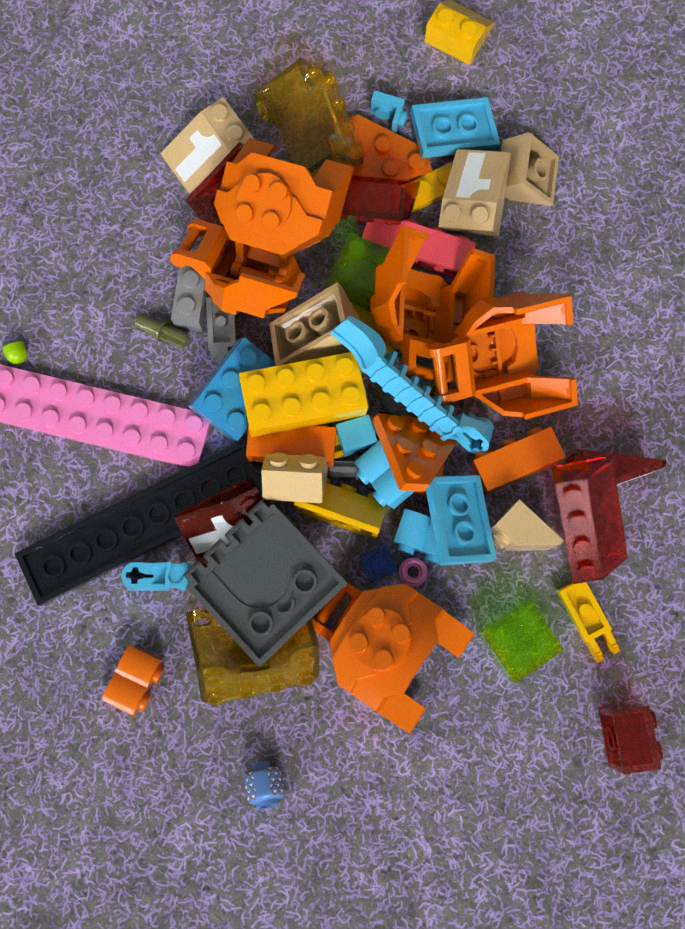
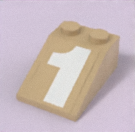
(205, 143)
(475, 193)

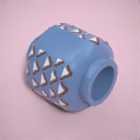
(264, 785)

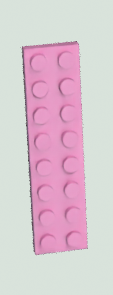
(101, 417)

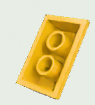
(346, 510)

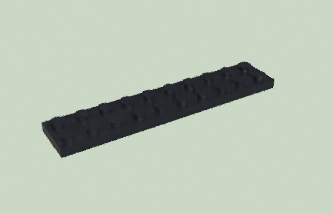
(129, 526)

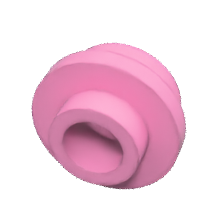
(422, 572)

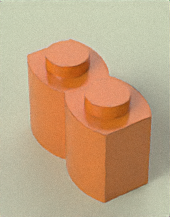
(133, 680)

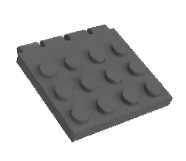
(263, 581)

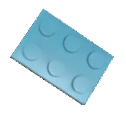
(453, 126)
(460, 520)

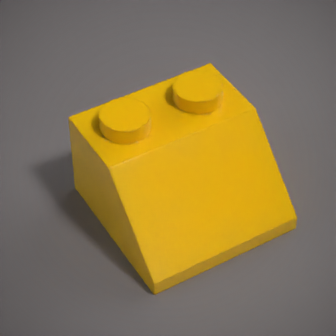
(457, 30)

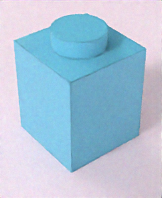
(356, 435)

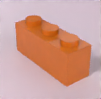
(313, 440)
(517, 459)

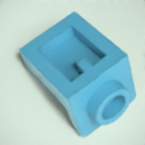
(389, 106)

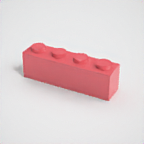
(438, 254)

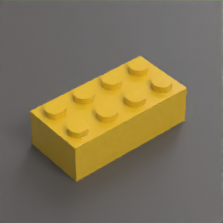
(303, 394)

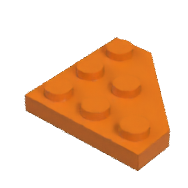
(387, 153)
(411, 450)

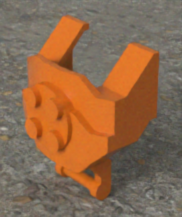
(277, 207)
(234, 295)
(421, 307)
(499, 357)
(384, 644)

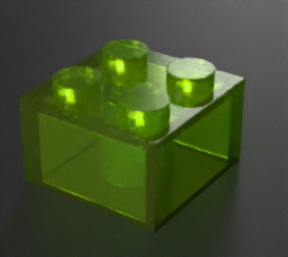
(357, 269)
(520, 641)

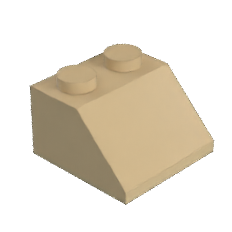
(531, 170)
(294, 477)
(523, 530)

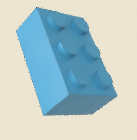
(221, 395)

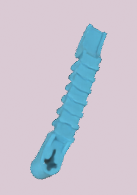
(369, 349)
(164, 576)

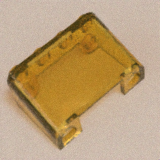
(310, 116)
(230, 674)

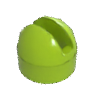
(15, 352)

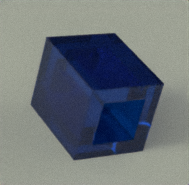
(378, 564)

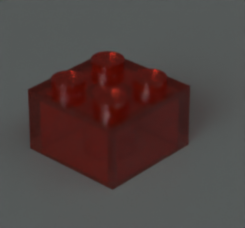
(630, 737)

